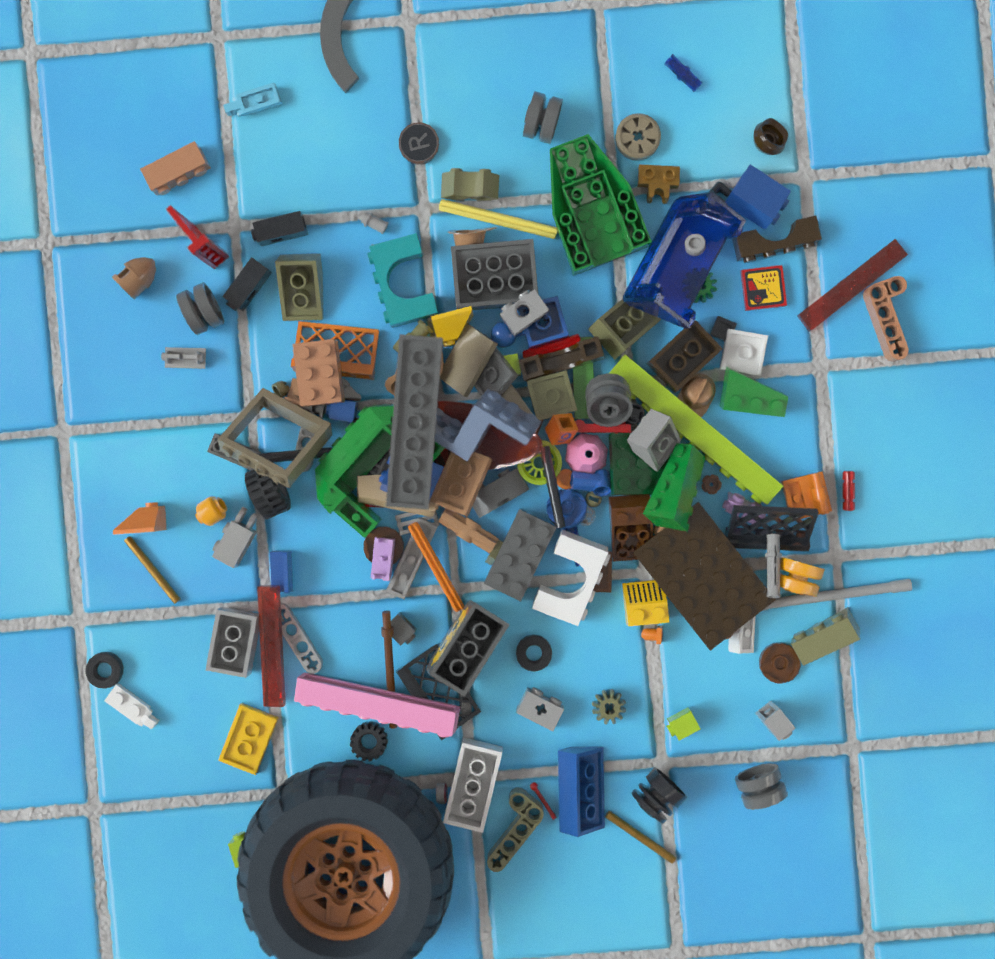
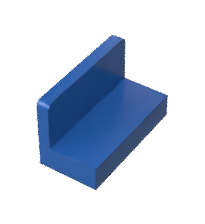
(281, 570)

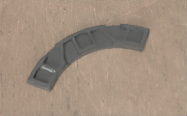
(332, 43)

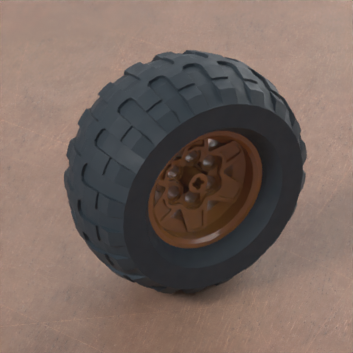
(356, 803)

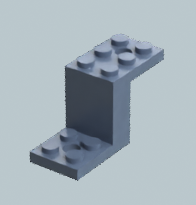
(487, 411)

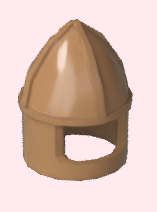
(136, 276)

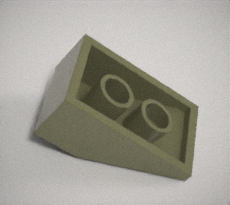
(300, 286)
(622, 327)

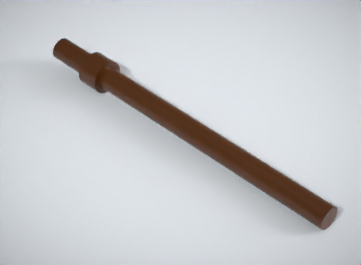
(387, 632)

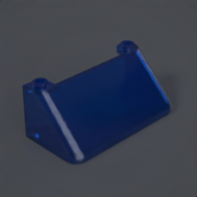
(668, 275)

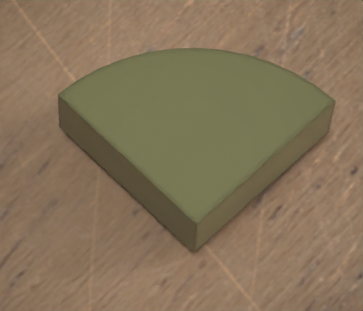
(492, 556)

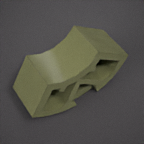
(473, 185)

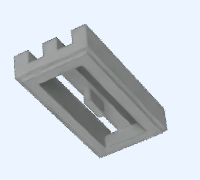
(400, 524)

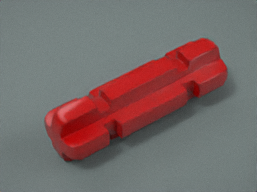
(848, 490)

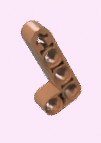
(890, 320)

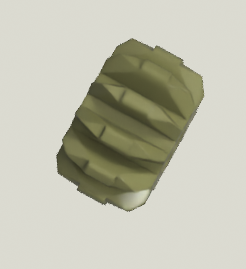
(610, 714)

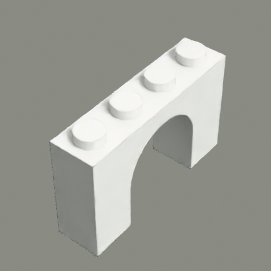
(571, 606)

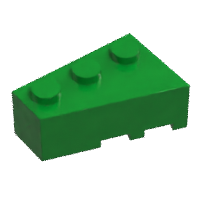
(750, 396)

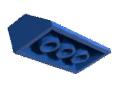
(581, 790)

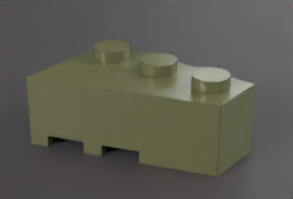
(826, 637)

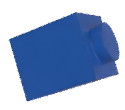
(342, 411)

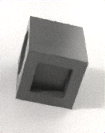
(403, 629)

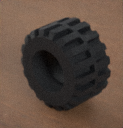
(266, 495)

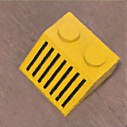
(644, 603)

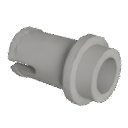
(374, 222)

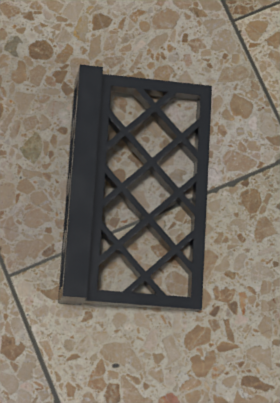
(754, 538)
(416, 689)

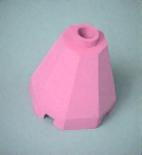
(576, 451)

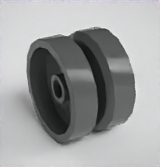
(542, 117)
(200, 308)
(608, 400)
(761, 786)

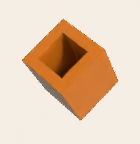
(561, 429)

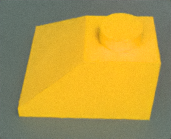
(451, 324)

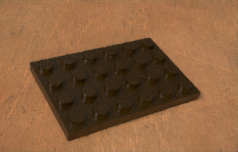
(704, 577)

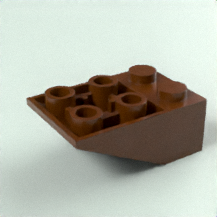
(628, 525)

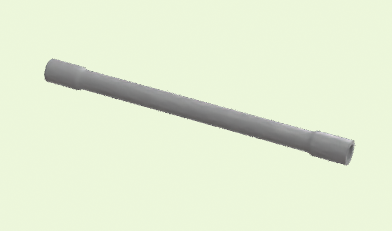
(890, 587)

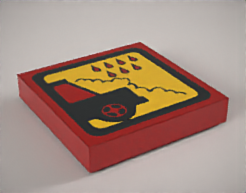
(763, 288)

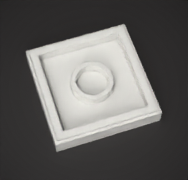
(744, 352)

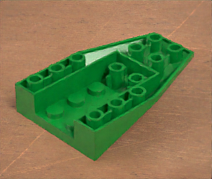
(593, 206)

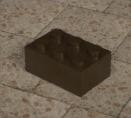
(684, 356)

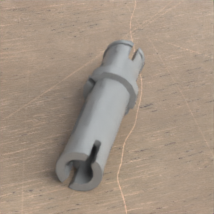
(773, 565)

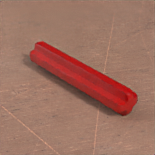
(552, 346)

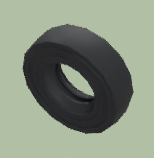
(539, 664)
(92, 673)

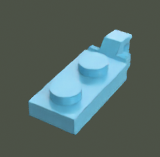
(253, 101)

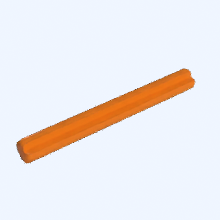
(436, 566)

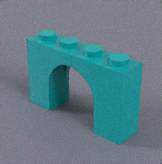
(385, 258)

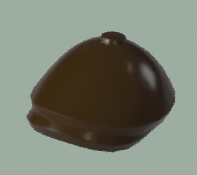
(770, 137)

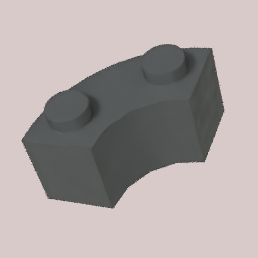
(499, 492)

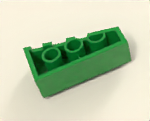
(675, 490)

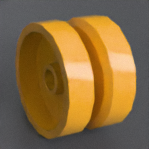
(798, 576)

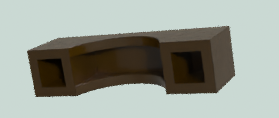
(751, 244)
(565, 359)

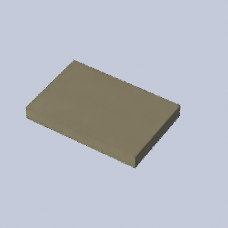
(467, 360)

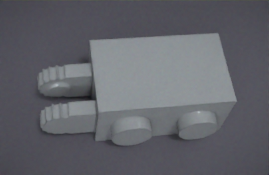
(235, 540)

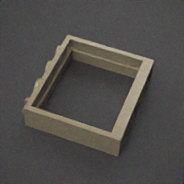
(289, 411)

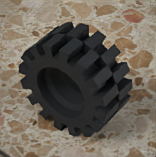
(360, 750)

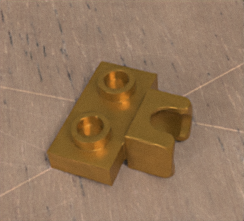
(658, 180)

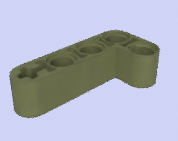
(512, 833)

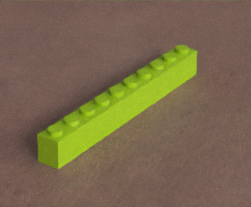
(699, 433)

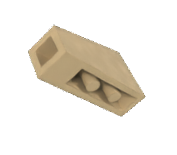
(369, 493)

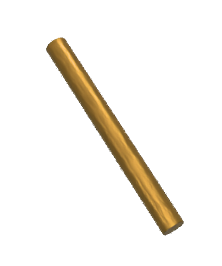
(152, 569)
(640, 837)

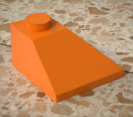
(144, 519)

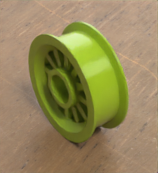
(541, 481)

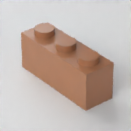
(175, 169)

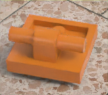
(807, 492)

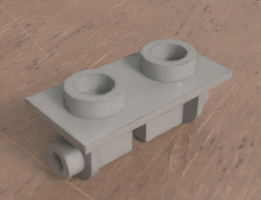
(184, 357)

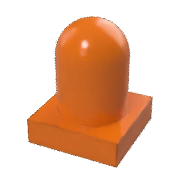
(653, 634)

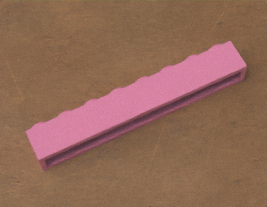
(377, 704)

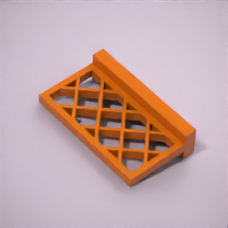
(348, 368)

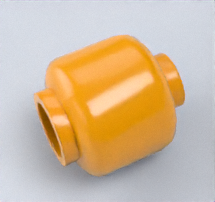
(211, 511)

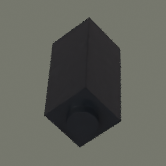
(279, 228)
(246, 285)

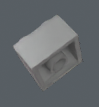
(654, 439)

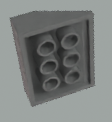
(493, 273)

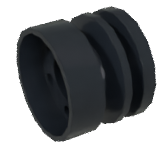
(658, 795)

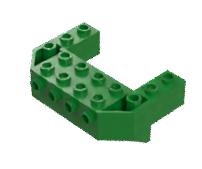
(355, 456)

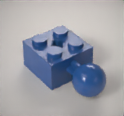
(534, 334)

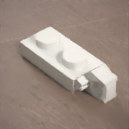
(131, 706)

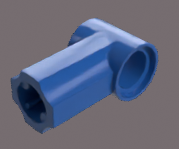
(597, 482)

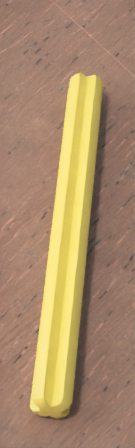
(497, 218)

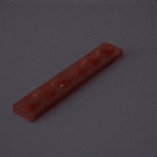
(852, 285)
(271, 645)

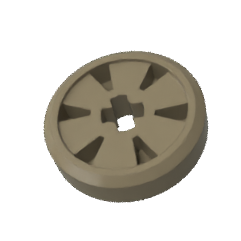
(638, 124)

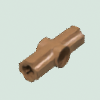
(468, 530)

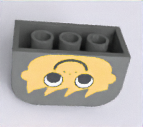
(466, 647)

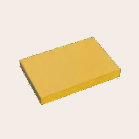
(248, 738)

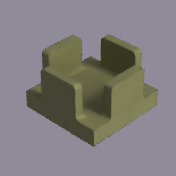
(551, 395)

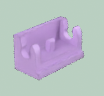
(382, 558)

